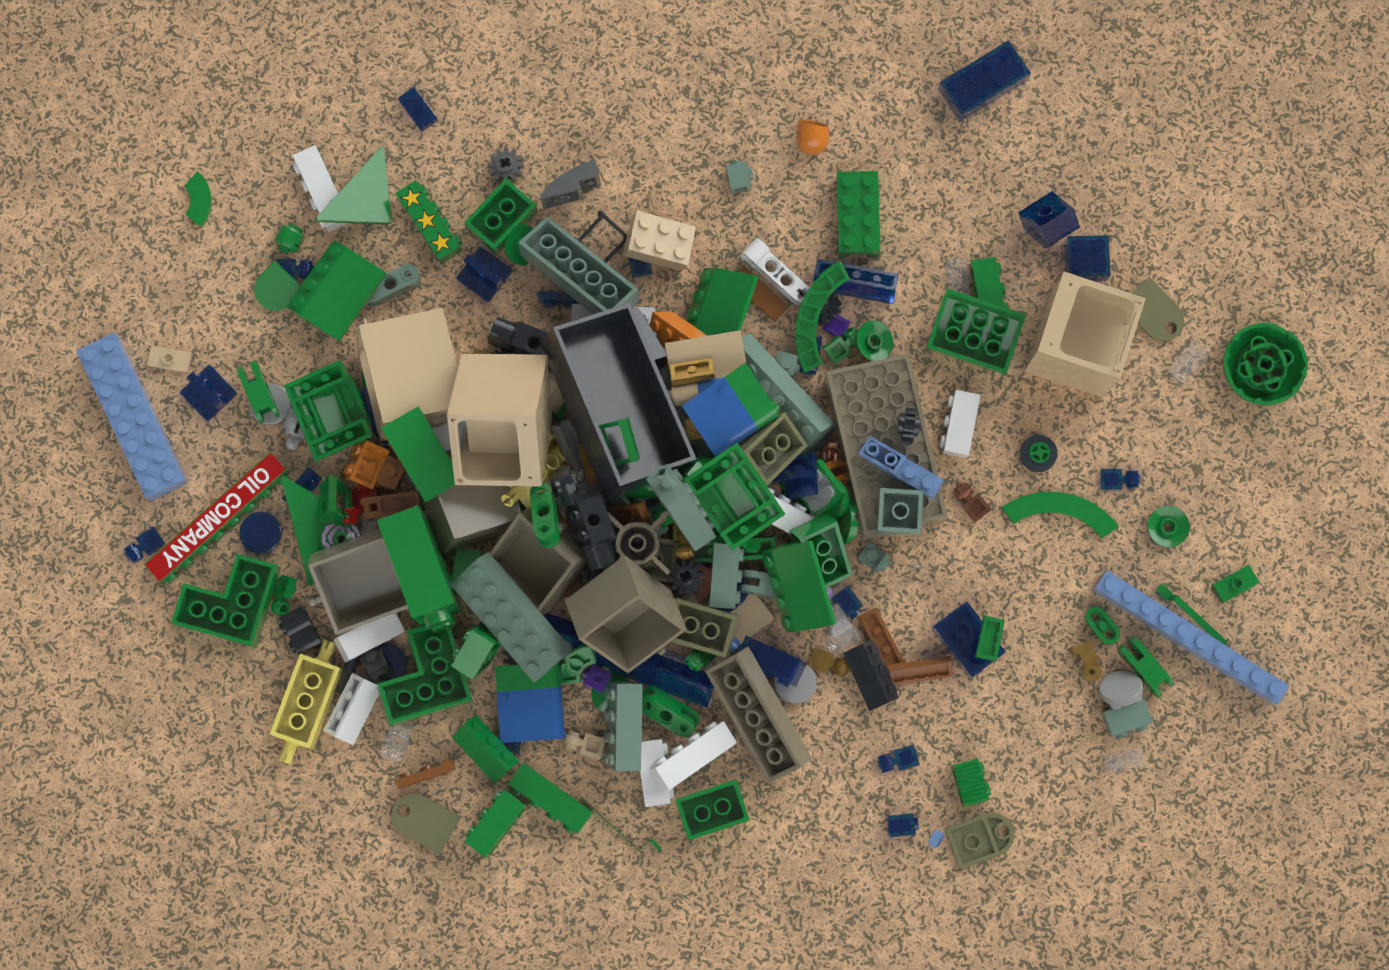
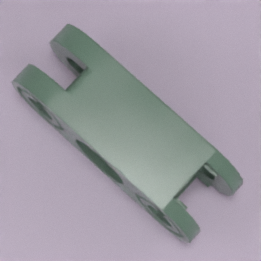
(403, 284)
(763, 589)

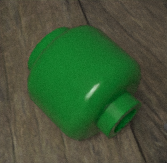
(289, 238)

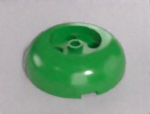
(1288, 358)

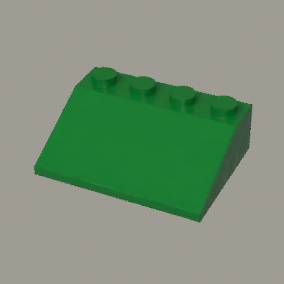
(336, 290)
(721, 301)
(975, 332)
(798, 586)

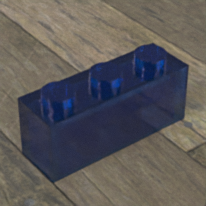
(775, 662)

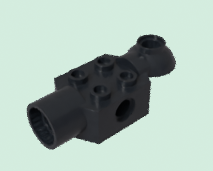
(516, 337)
(593, 537)

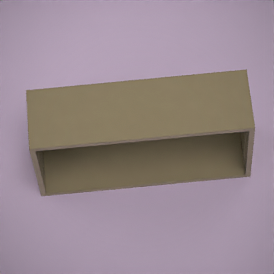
(868, 403)

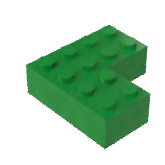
(239, 611)
(433, 686)

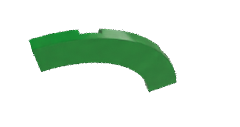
(809, 314)
(1061, 504)

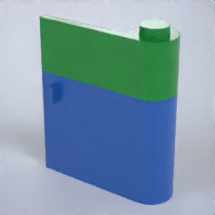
(731, 410)
(528, 708)

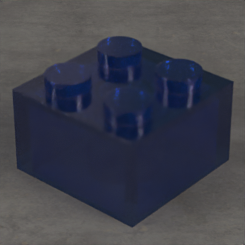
(1049, 219)
(1088, 257)

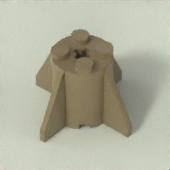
(639, 534)

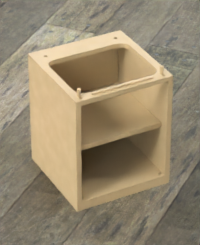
(1084, 334)
(407, 366)
(506, 419)

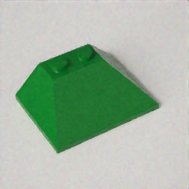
(329, 410)
(734, 496)

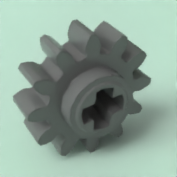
(504, 158)

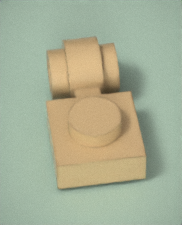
(591, 746)

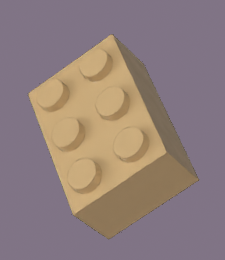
(659, 241)

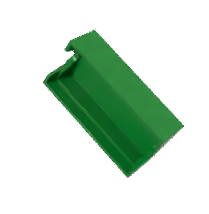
(858, 213)

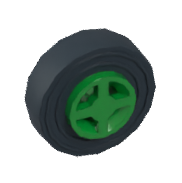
(1043, 448)

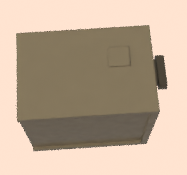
(469, 514)
(538, 571)
(356, 582)
(625, 614)

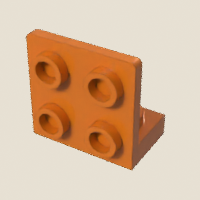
(364, 464)

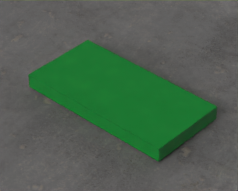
(420, 453)

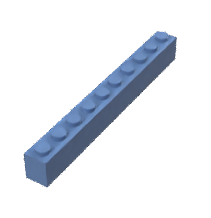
(1190, 638)

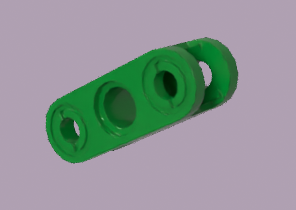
(258, 392)
(547, 527)
(1148, 668)
(669, 712)

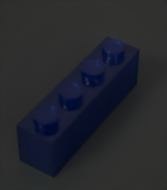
(863, 282)

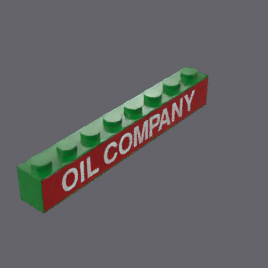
(216, 519)

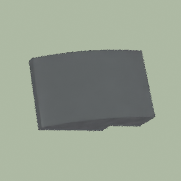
(570, 185)

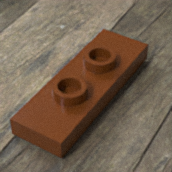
(920, 670)

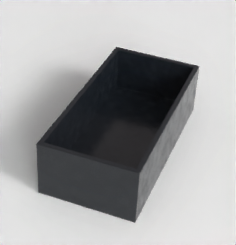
(611, 375)

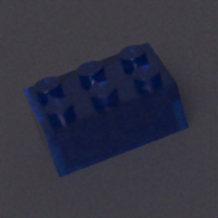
(960, 636)

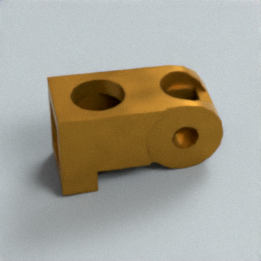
(1088, 660)

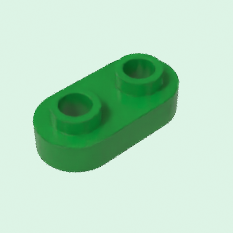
(1103, 624)

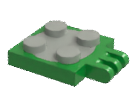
(828, 491)

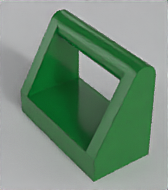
(628, 437)
(327, 501)

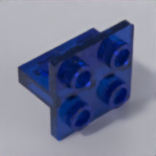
(484, 274)
(208, 392)
(800, 477)

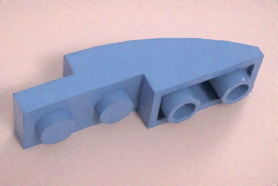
(901, 468)

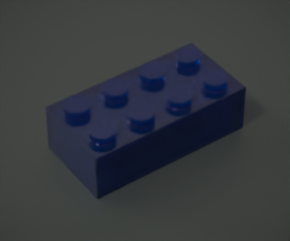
(984, 81)

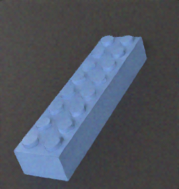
(132, 417)

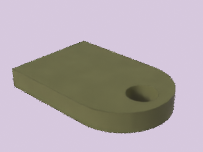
(1158, 311)
(426, 823)
(978, 840)

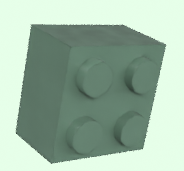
(899, 512)

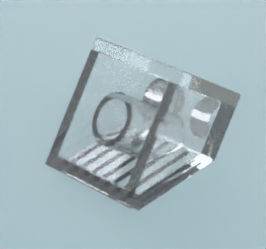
(841, 635)

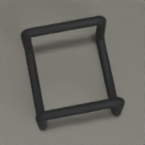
(601, 215)

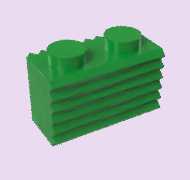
(971, 782)

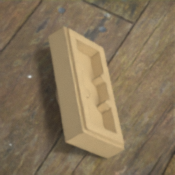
(169, 359)

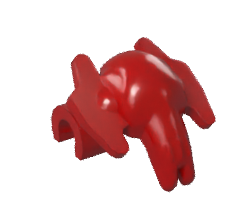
(363, 492)

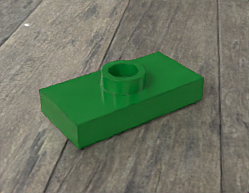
(1235, 583)
(989, 638)

